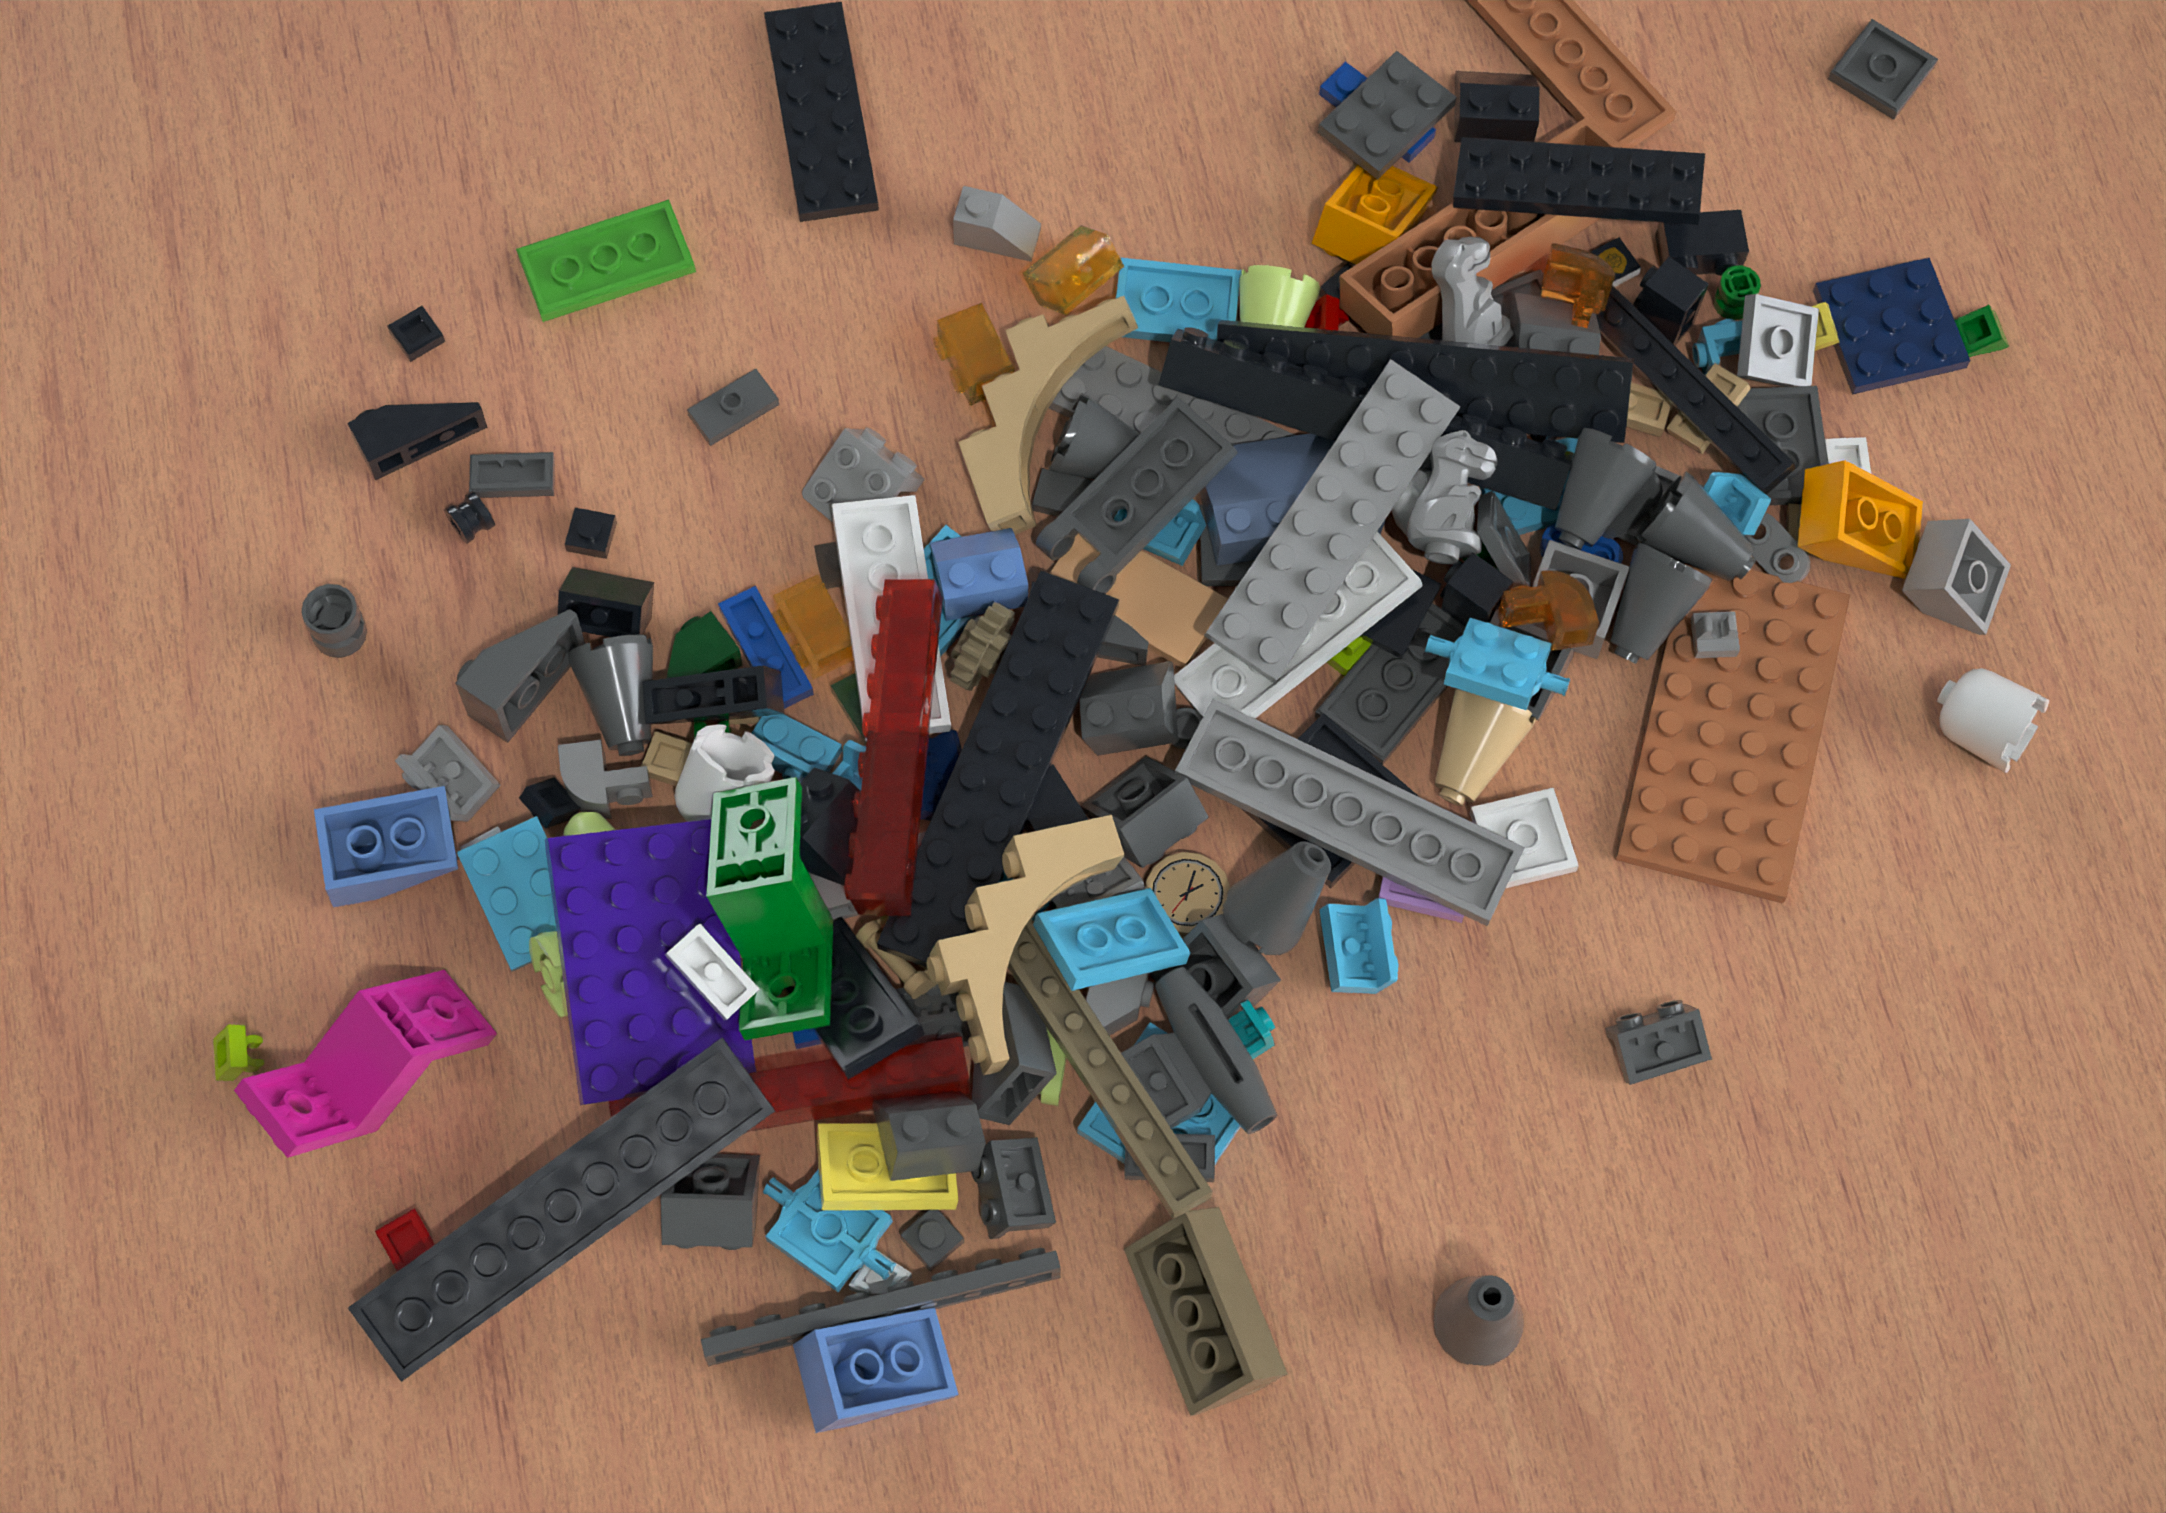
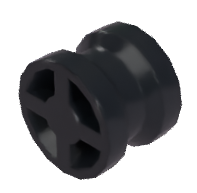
(469, 517)

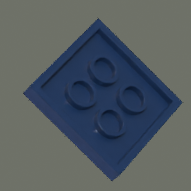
(1892, 325)

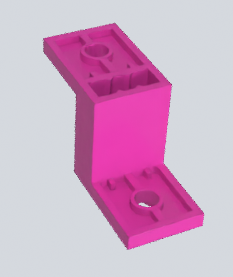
(365, 1063)

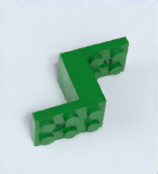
(771, 907)

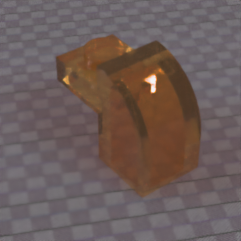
(1577, 279)
(1557, 602)

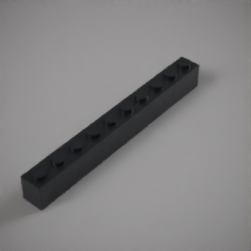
(1324, 405)

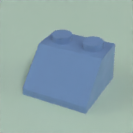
(978, 572)

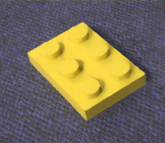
(857, 1176)

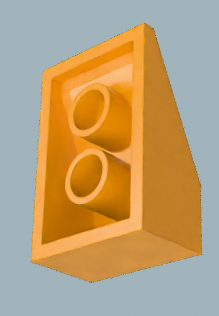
(1371, 212)
(1858, 520)

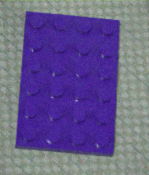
(617, 913)

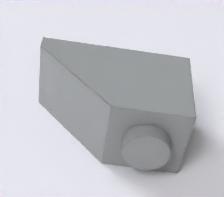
(994, 225)
(1120, 1001)

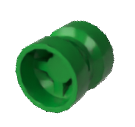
(1732, 289)

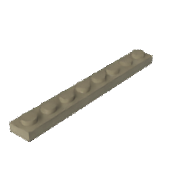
(1108, 1077)

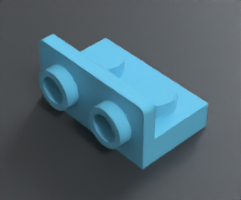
(796, 746)

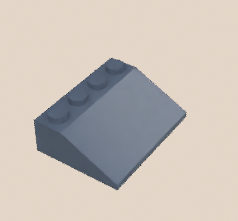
(1257, 491)

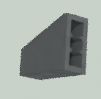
(1030, 1066)

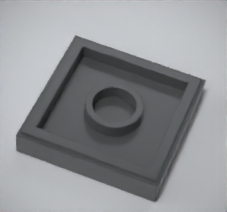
(1882, 69)
(1503, 540)

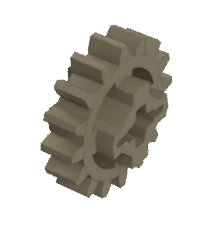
(982, 646)

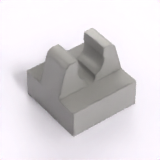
(1715, 634)

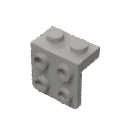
(860, 470)

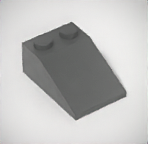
(518, 673)

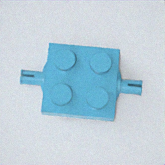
(1497, 664)
(827, 1241)

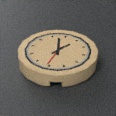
(1189, 889)

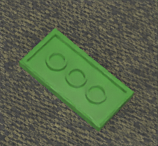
(606, 260)

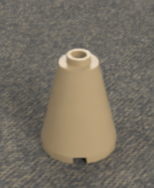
(1477, 744)

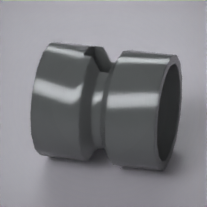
(334, 620)

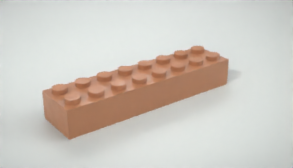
(1395, 285)

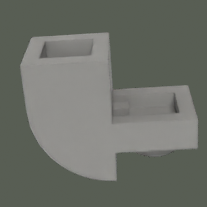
(593, 786)

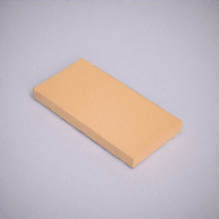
(1154, 601)

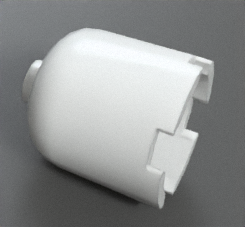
(1990, 716)
(719, 764)

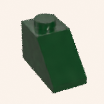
(703, 648)

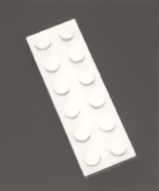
(874, 544)
(1367, 594)

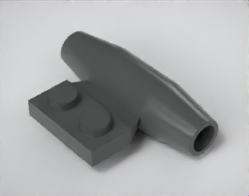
(1199, 1060)

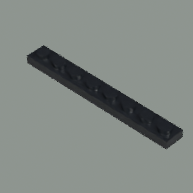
(1693, 394)

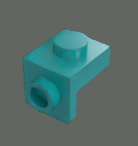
(1253, 1028)

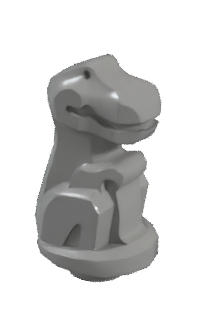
(1467, 301)
(1445, 511)

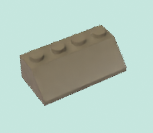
(1205, 1310)

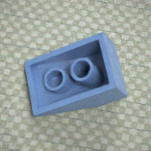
(384, 844)
(874, 1368)

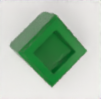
(1981, 331)

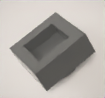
(932, 1238)

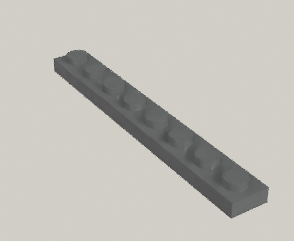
(945, 1290)

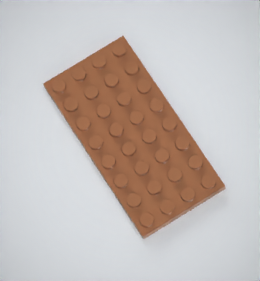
(1736, 739)

